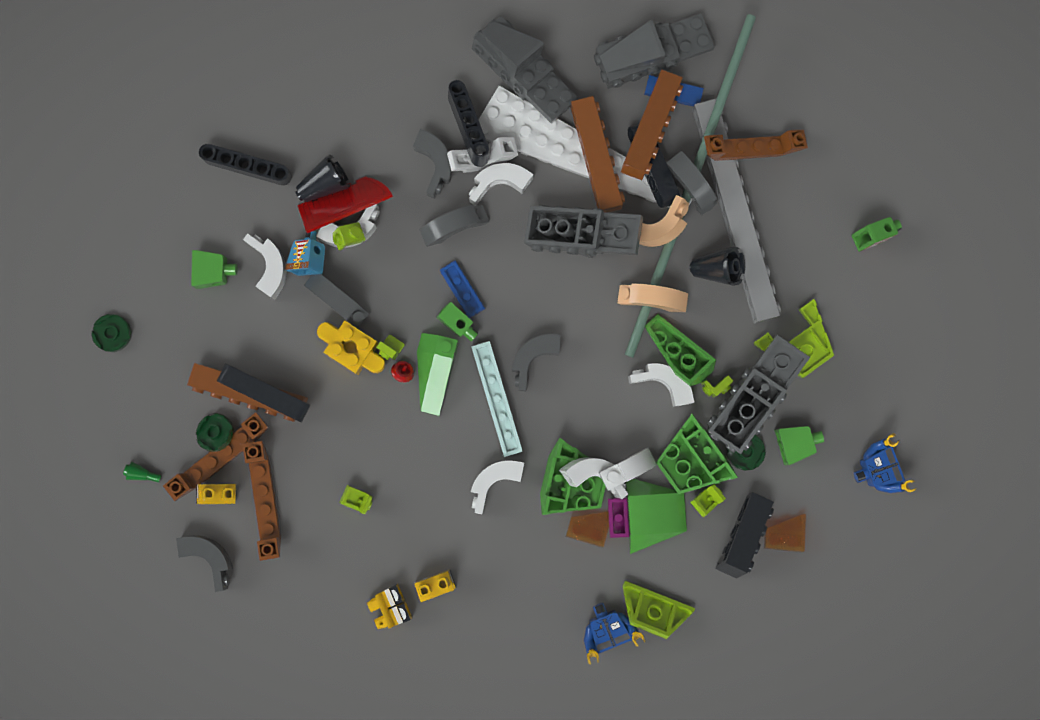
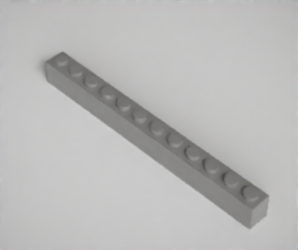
(739, 223)

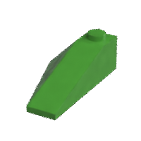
(681, 353)
(435, 365)

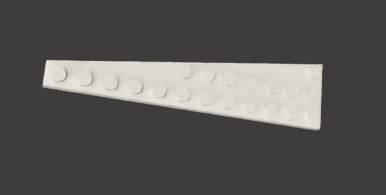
(551, 143)

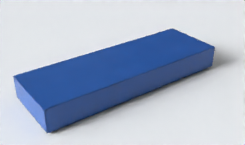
(689, 95)
(462, 289)

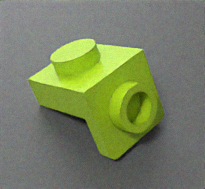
(348, 235)
(390, 347)
(722, 387)
(356, 499)
(708, 500)

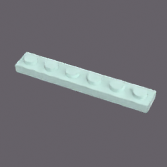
(497, 399)

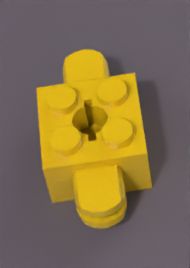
(351, 347)

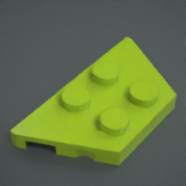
(654, 611)

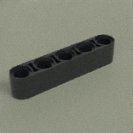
(464, 114)
(238, 159)
(659, 177)
(263, 393)

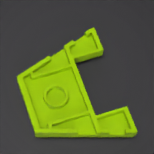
(811, 341)

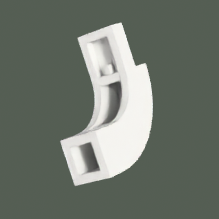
(500, 151)
(500, 173)
(368, 228)
(274, 275)
(680, 391)
(584, 468)
(628, 469)
(498, 471)

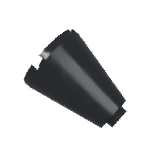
(322, 181)
(720, 266)

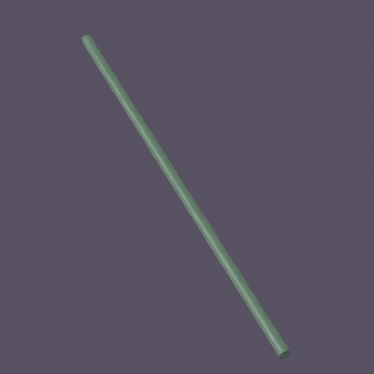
(699, 161)

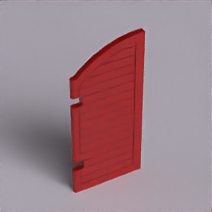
(343, 203)

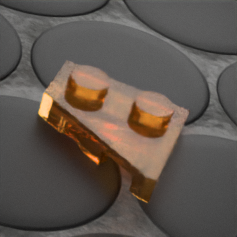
(589, 528)
(787, 535)

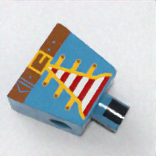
(306, 256)

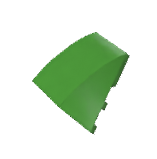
(694, 459)
(556, 492)
(653, 514)

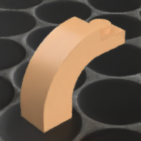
(668, 228)
(653, 296)

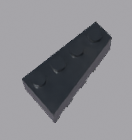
(746, 536)

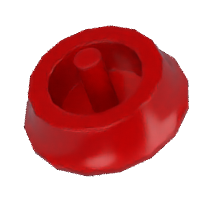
(402, 371)

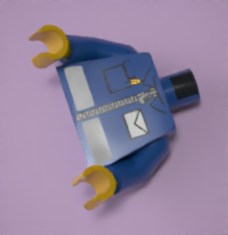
(882, 468)
(608, 631)

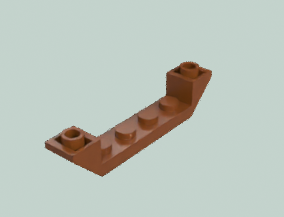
(758, 147)
(214, 461)
(264, 499)

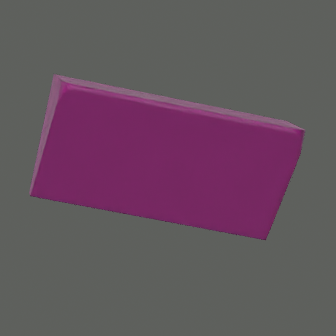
(618, 517)

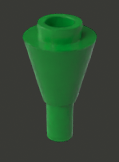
(136, 472)

